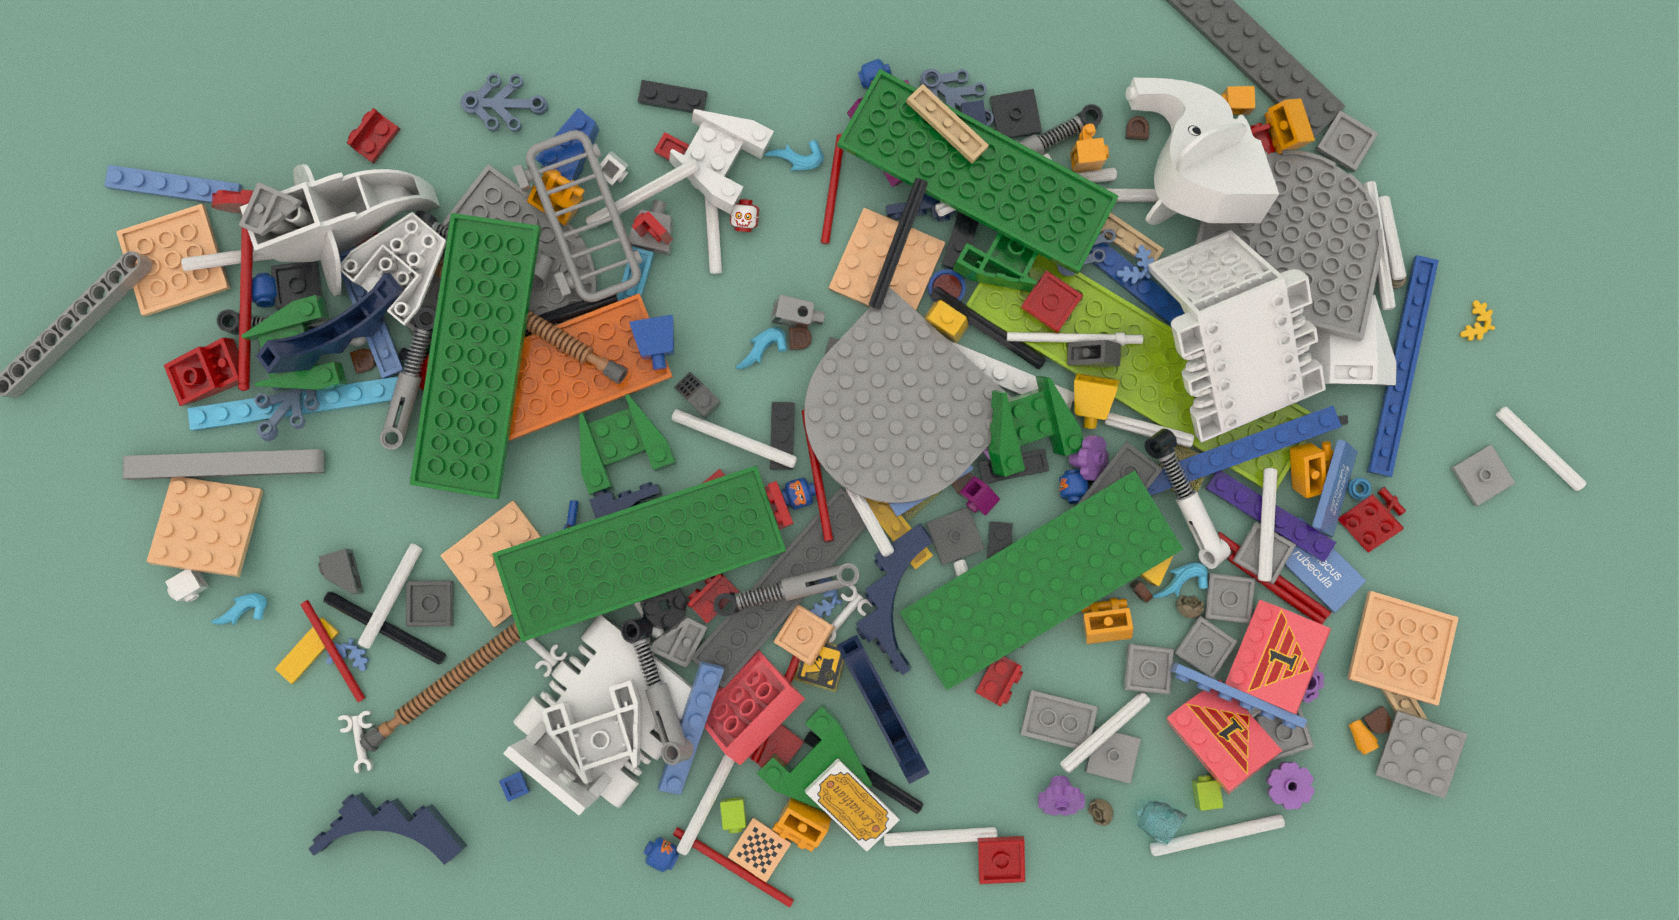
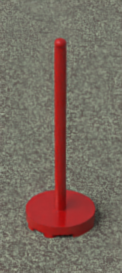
(231, 202)

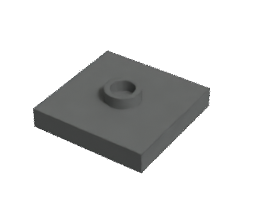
(955, 536)
(429, 603)

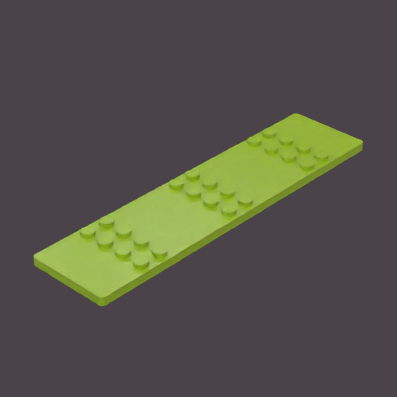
(1147, 371)

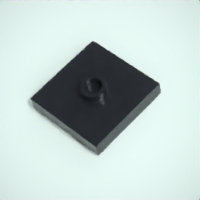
(1016, 114)
(296, 282)

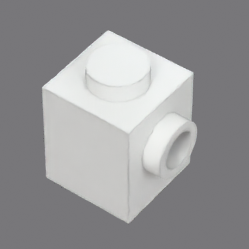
(613, 168)
(186, 585)

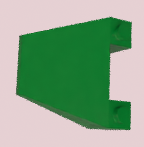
(832, 745)

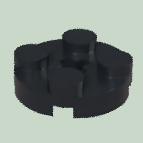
(667, 618)

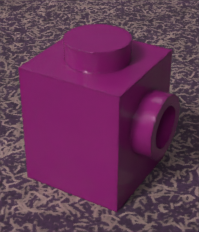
(979, 496)

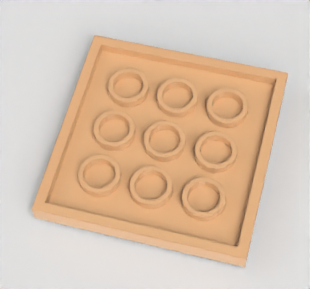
(166, 243)
(867, 252)
(205, 526)
(474, 564)
(1402, 648)

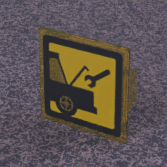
(825, 670)

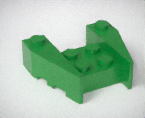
(1002, 266)
(291, 321)
(1028, 419)
(616, 440)

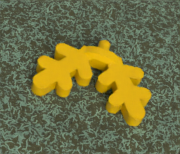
(1483, 316)

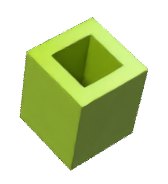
(1207, 793)
(733, 814)

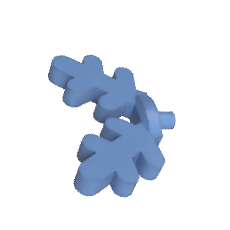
(1135, 274)
(826, 605)
(356, 653)

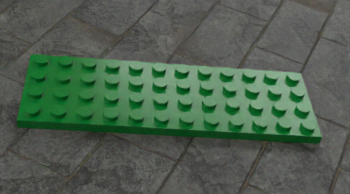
(1003, 189)
(475, 355)
(638, 553)
(1041, 580)

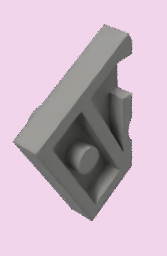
(267, 209)
(680, 641)

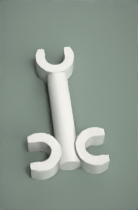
(856, 601)
(550, 658)
(357, 723)

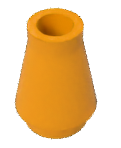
(1363, 738)

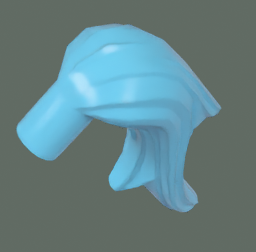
(799, 161)
(761, 342)
(1181, 575)
(242, 604)

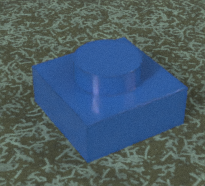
(514, 786)

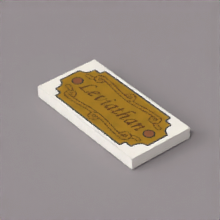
(852, 804)

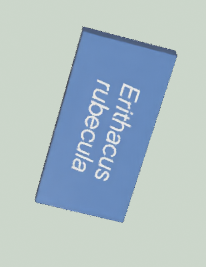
(1335, 488)
(1330, 580)

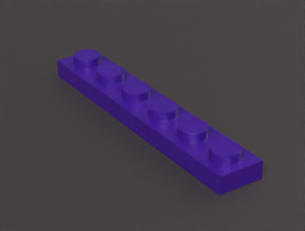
(1285, 523)

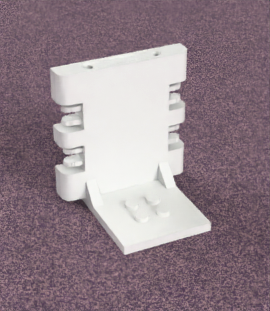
(1239, 333)
(588, 698)

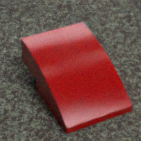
(204, 371)

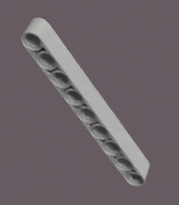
(81, 321)
(224, 464)

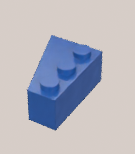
(571, 171)

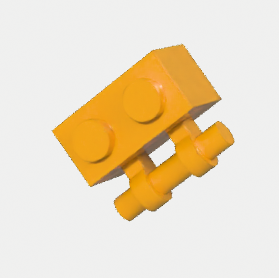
(1289, 125)
(1087, 152)
(559, 200)
(1310, 468)
(1109, 624)
(802, 824)

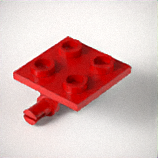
(1372, 521)

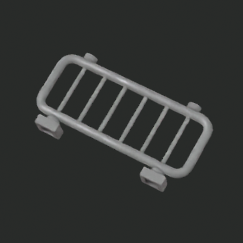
(574, 280)

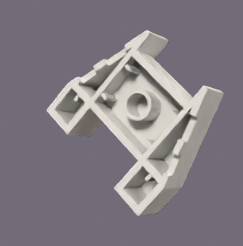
(716, 150)
(600, 737)

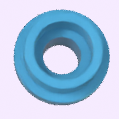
(1366, 488)

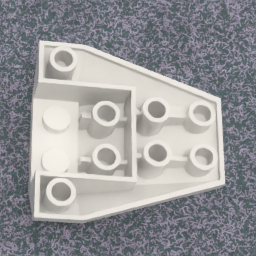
(405, 250)
(1357, 361)

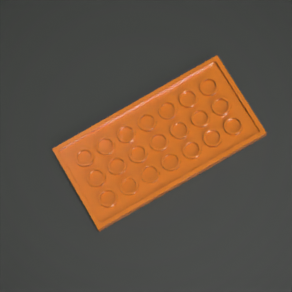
(559, 386)

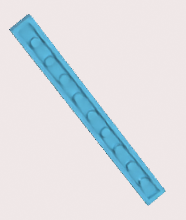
(247, 411)

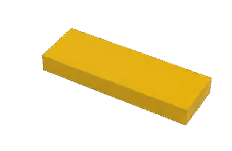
(304, 653)

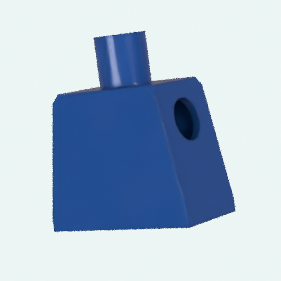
(654, 339)

